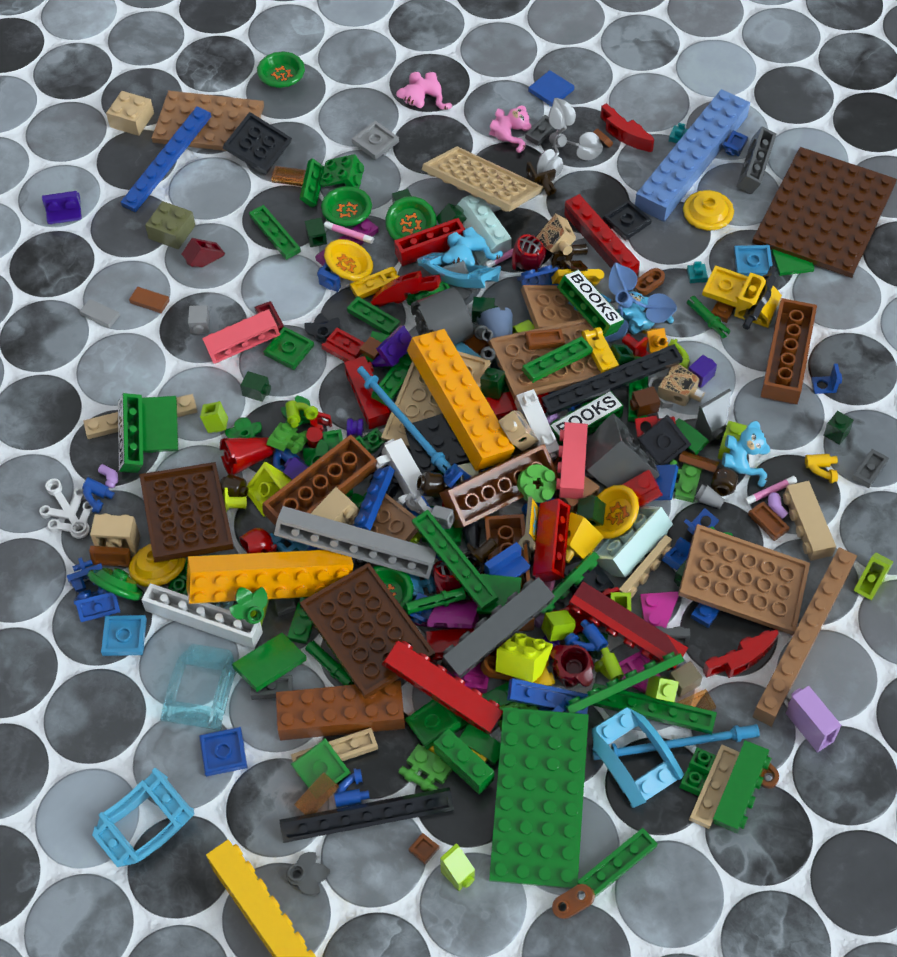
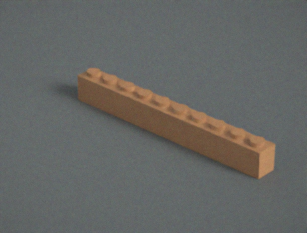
(804, 637)

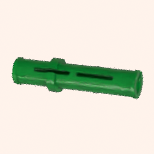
(713, 321)
(443, 598)
(336, 670)

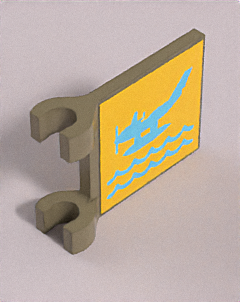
(531, 528)

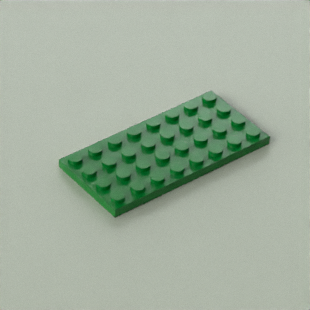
(539, 798)

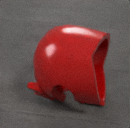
(257, 541)

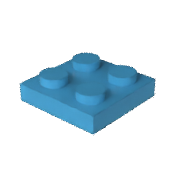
(753, 259)
(123, 635)

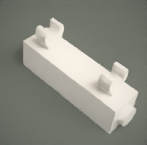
(532, 411)
(406, 470)

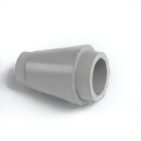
(709, 497)

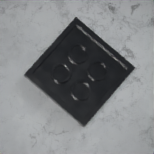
(257, 143)
(441, 438)

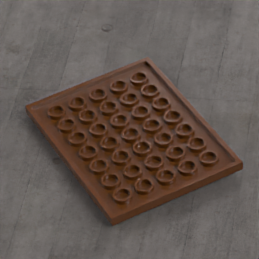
(825, 211)

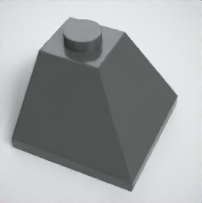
(713, 416)

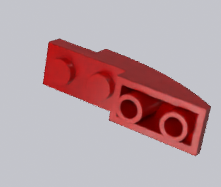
(626, 132)
(398, 289)
(747, 655)

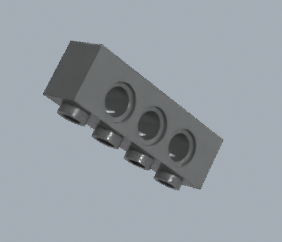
(756, 160)

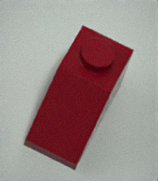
(201, 252)

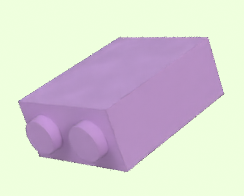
(812, 718)

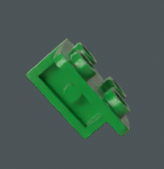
(342, 170)

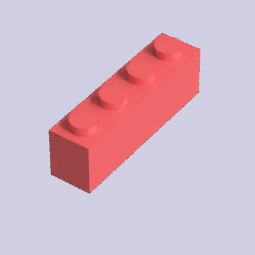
(241, 336)
(573, 460)

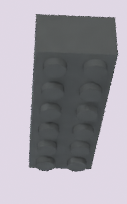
(497, 629)

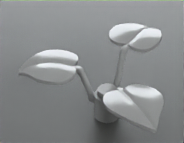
(560, 116)

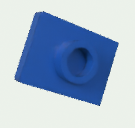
(832, 381)
(453, 474)
(705, 512)

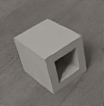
(198, 319)

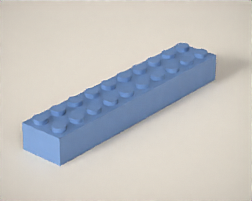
(691, 155)

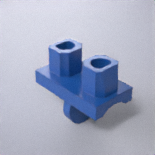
(77, 578)

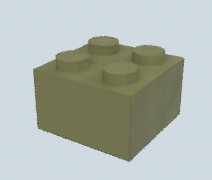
(170, 225)

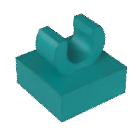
(677, 133)
(697, 273)

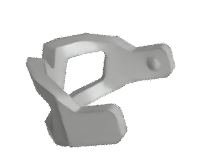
(655, 380)

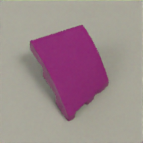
(456, 615)

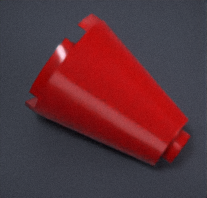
(244, 453)

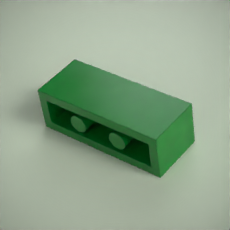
(463, 761)

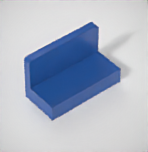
(507, 563)

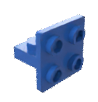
(542, 277)
(96, 604)

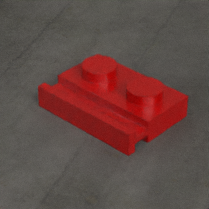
(342, 345)
(644, 487)

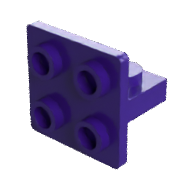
(62, 207)

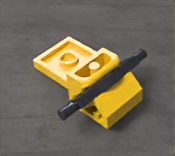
(751, 295)

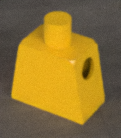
(581, 537)

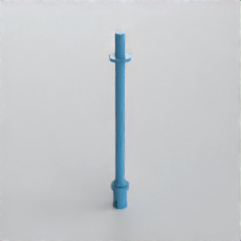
(437, 458)
(736, 733)

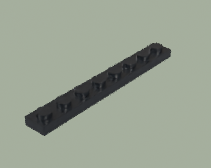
(611, 380)
(366, 815)

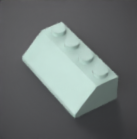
(485, 224)
(624, 552)

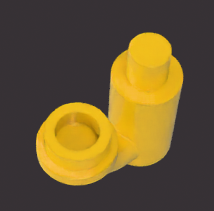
(816, 461)

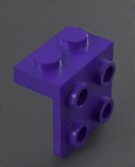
(393, 348)

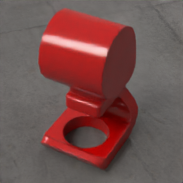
(315, 433)

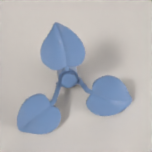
(620, 282)

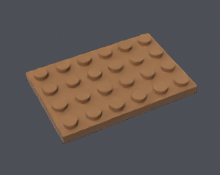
(225, 117)
(513, 353)
(744, 579)

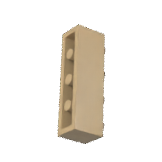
(809, 521)

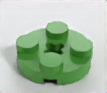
(544, 476)

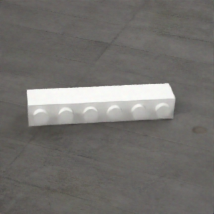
(200, 616)

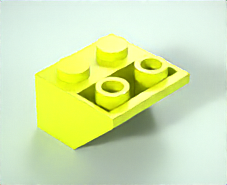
(523, 657)

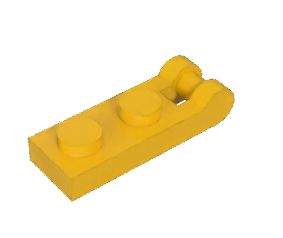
(592, 275)
(373, 283)
(601, 351)

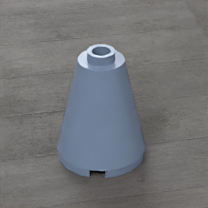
(498, 321)

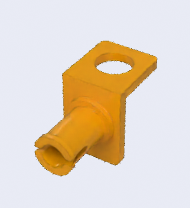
(656, 339)

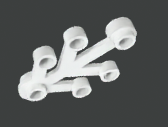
(68, 512)

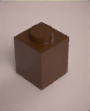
(645, 401)

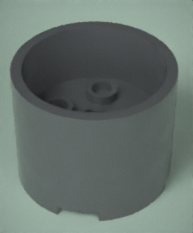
(443, 311)

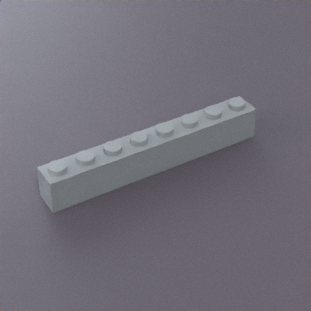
(355, 542)

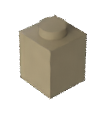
(688, 678)

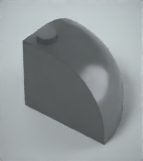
(615, 456)

